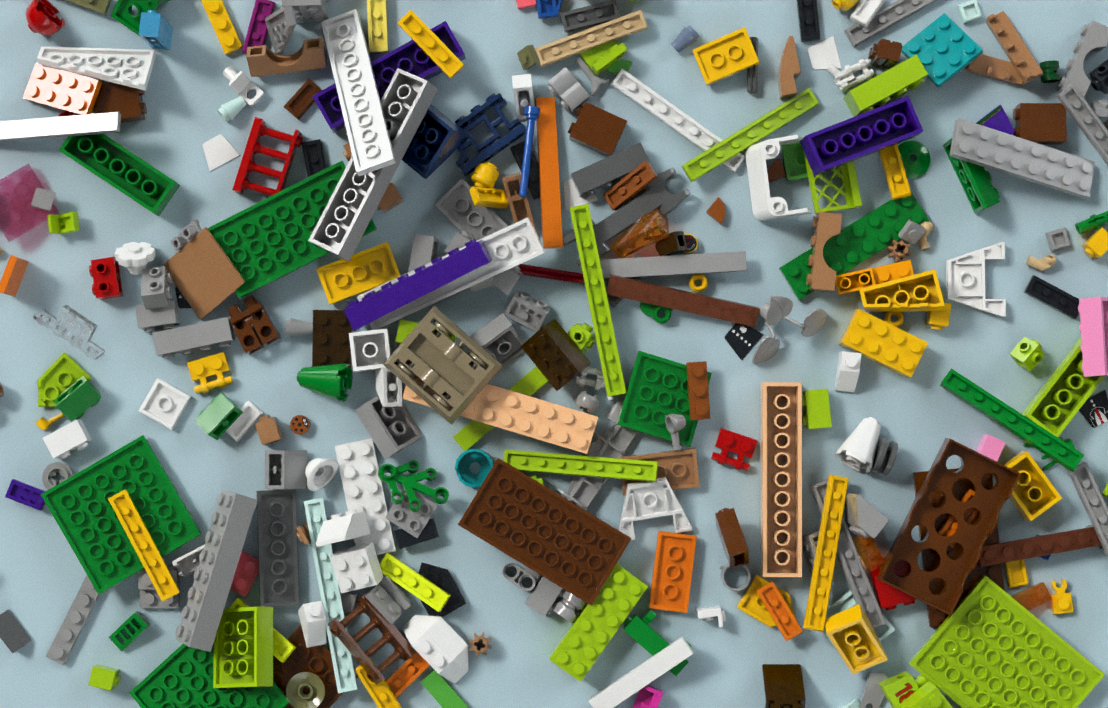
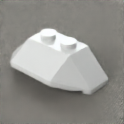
(438, 645)

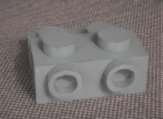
(148, 595)

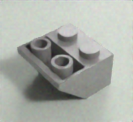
(285, 469)

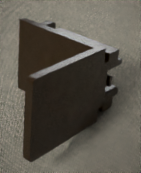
(783, 686)

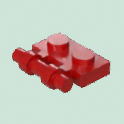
(734, 443)

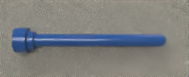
(531, 115)

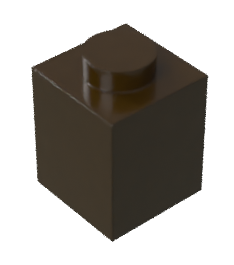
(672, 244)

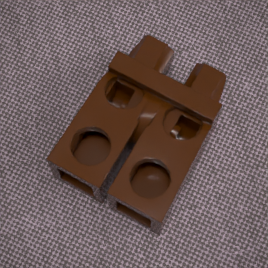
(252, 318)

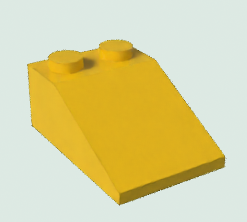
(855, 639)

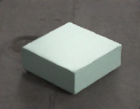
(969, 11)

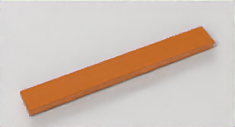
(549, 173)

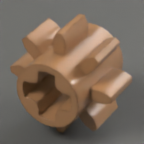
(900, 246)
(483, 648)

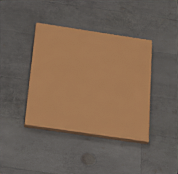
(204, 273)

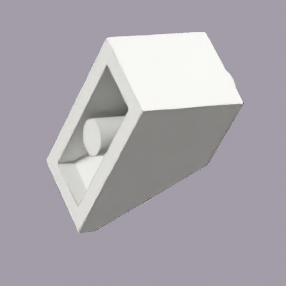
(522, 94)
(847, 371)
(388, 388)
(313, 623)

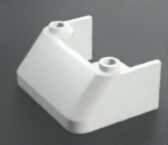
(763, 205)

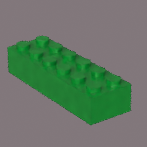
(121, 170)

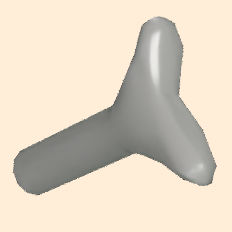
(596, 82)

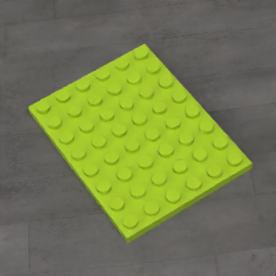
(1003, 656)

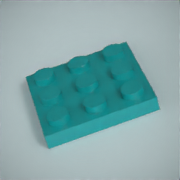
(942, 50)

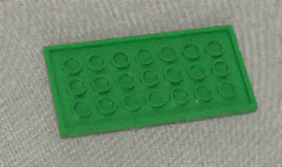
(274, 233)

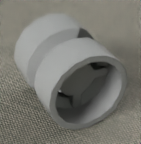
(569, 607)

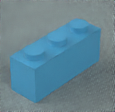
(155, 30)

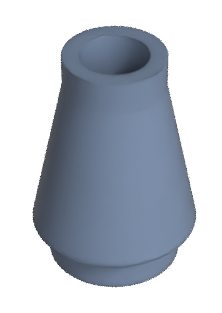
(685, 38)

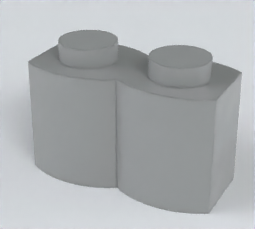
(568, 90)

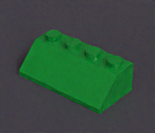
(974, 182)

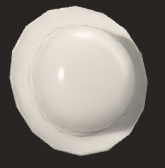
(320, 473)

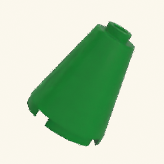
(327, 380)

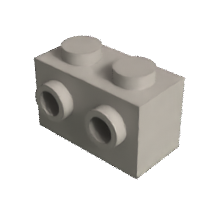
(156, 287)

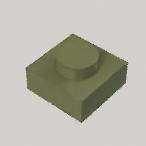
(528, 57)

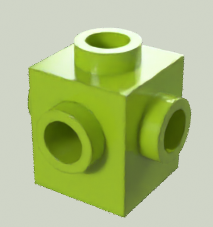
(582, 336)
(1027, 353)

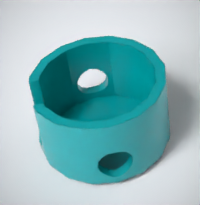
(463, 463)

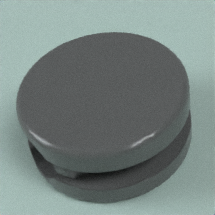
(884, 456)

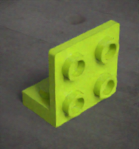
(604, 56)

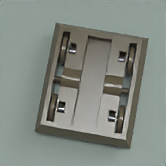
(442, 365)

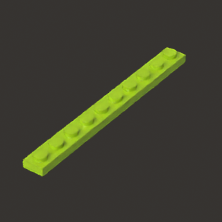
(598, 300)

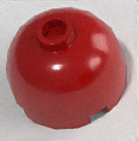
(43, 18)

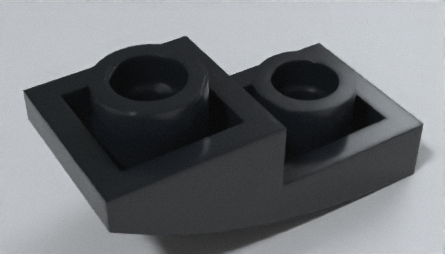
(405, 539)

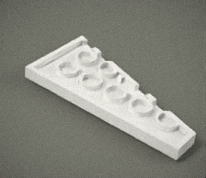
(117, 66)

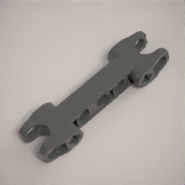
(654, 198)

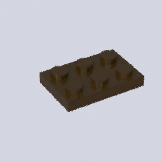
(331, 338)

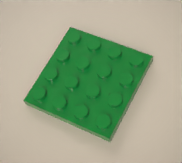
(656, 390)

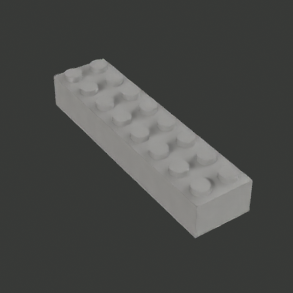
(215, 570)

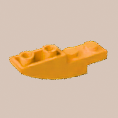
(868, 277)

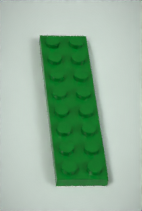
(856, 241)

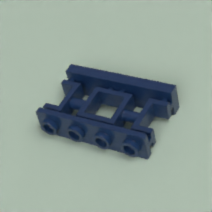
(491, 147)

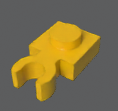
(1061, 601)

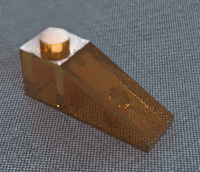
(643, 233)

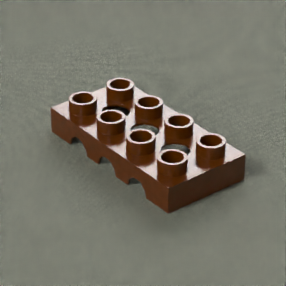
(968, 536)

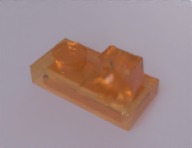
(868, 553)
(1033, 596)

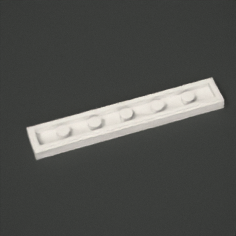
(642, 675)

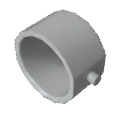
(747, 582)

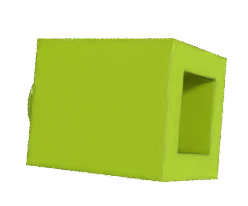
(104, 677)

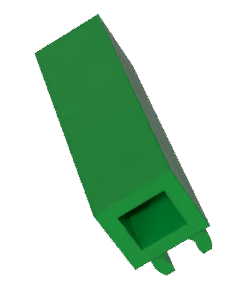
(648, 638)

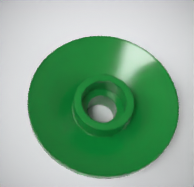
(922, 156)

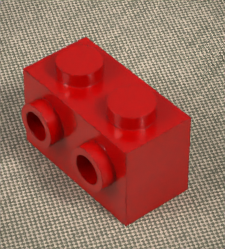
(106, 278)

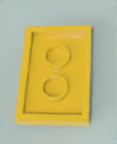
(726, 56)

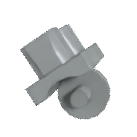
(186, 235)

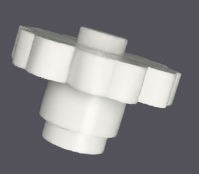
(135, 256)

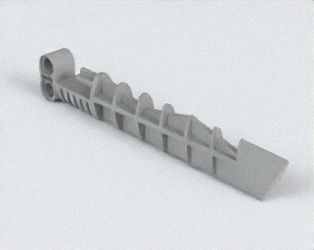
(584, 489)

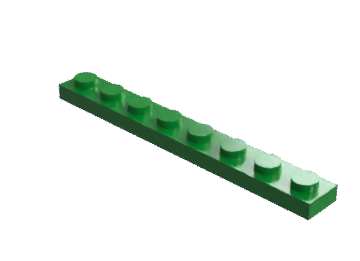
(1012, 420)

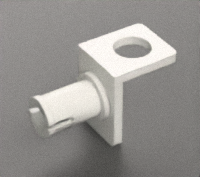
(242, 85)

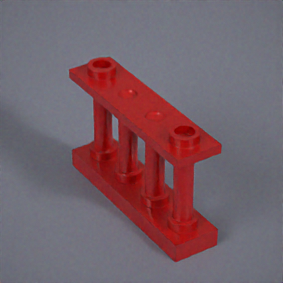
(254, 147)

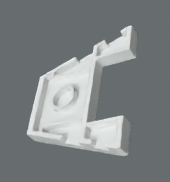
(967, 279)
(651, 500)

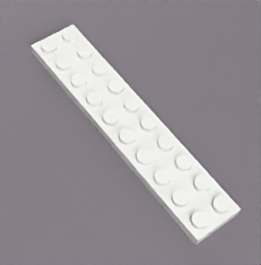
(358, 93)
(507, 249)

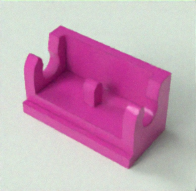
(648, 697)

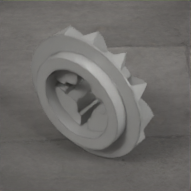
(52, 470)

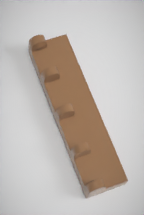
(1014, 47)
(995, 69)

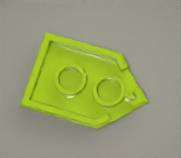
(57, 379)

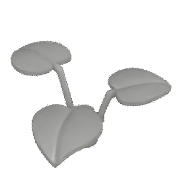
(775, 311)

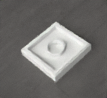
(165, 403)

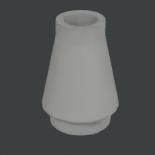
(297, 327)

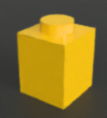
(1096, 244)
(938, 319)

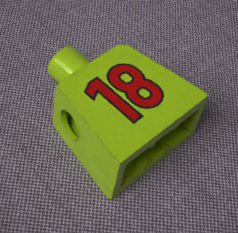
(901, 687)

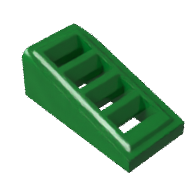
(140, 620)

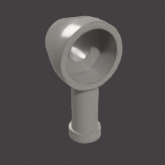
(674, 424)

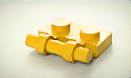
(207, 367)

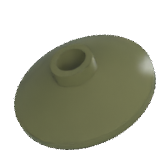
(295, 692)

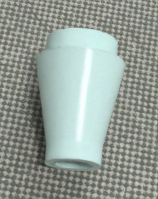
(229, 110)

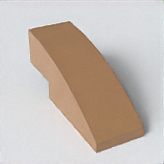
(788, 69)
(519, 206)

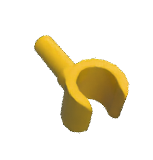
(43, 424)

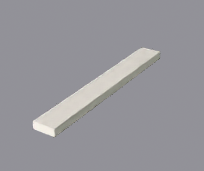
(670, 115)

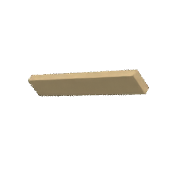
(591, 38)

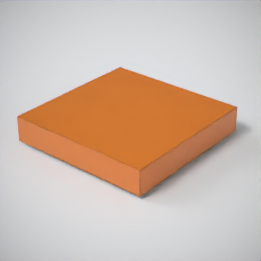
(13, 275)

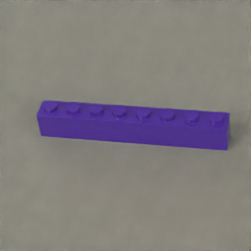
(417, 285)

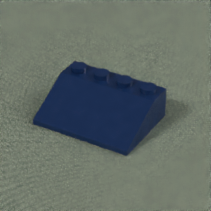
(433, 143)

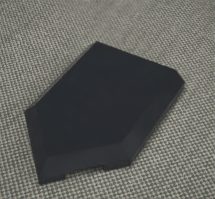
(443, 579)

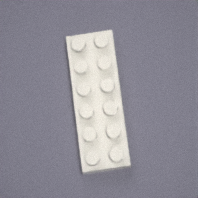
(365, 492)

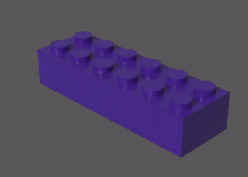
(861, 136)

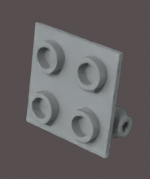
(411, 521)

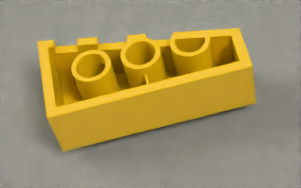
(909, 293)

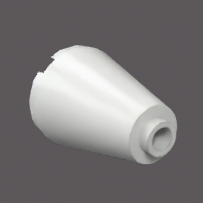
(860, 446)

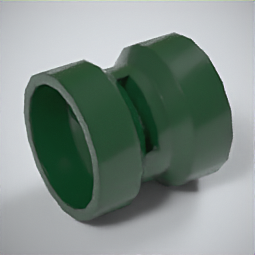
(1049, 71)

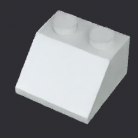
(343, 528)

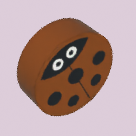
(300, 424)

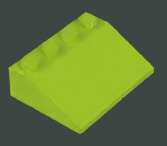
(244, 648)

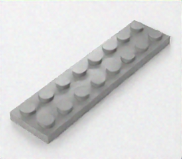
(1022, 158)

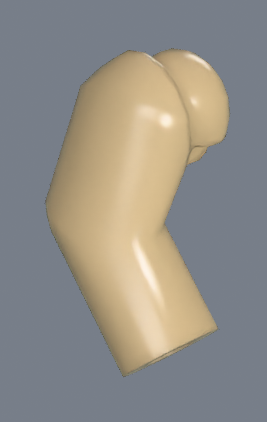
(923, 242)
(1042, 264)

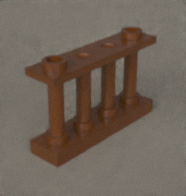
(389, 635)

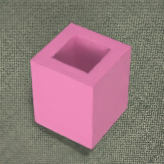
(990, 447)

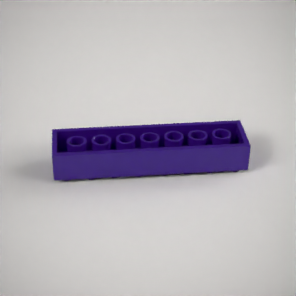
(406, 57)

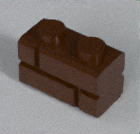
(885, 53)

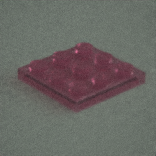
(16, 197)

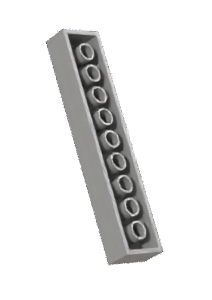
(359, 196)

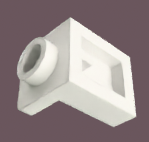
(709, 612)

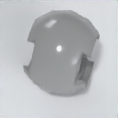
(586, 401)

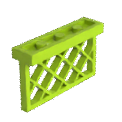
(849, 185)

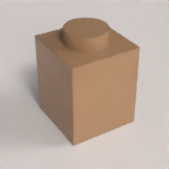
(268, 430)

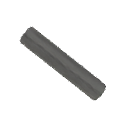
(752, 72)

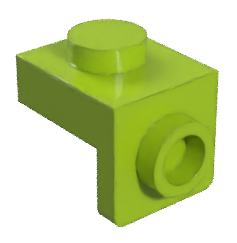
(63, 223)

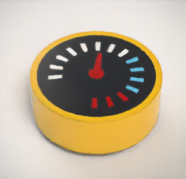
(691, 242)

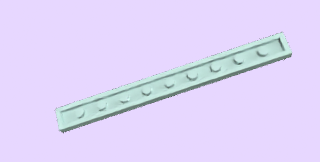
(330, 596)

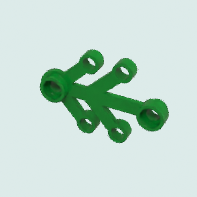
(410, 483)

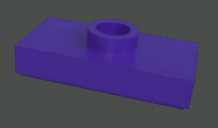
(25, 494)

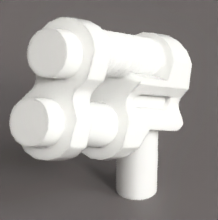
(846, 79)
(597, 384)

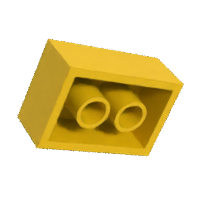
(1033, 490)

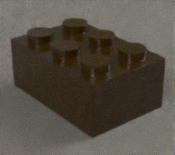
(555, 354)

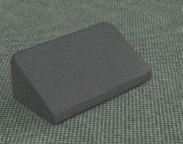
(12, 632)

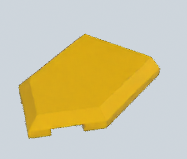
(753, 606)

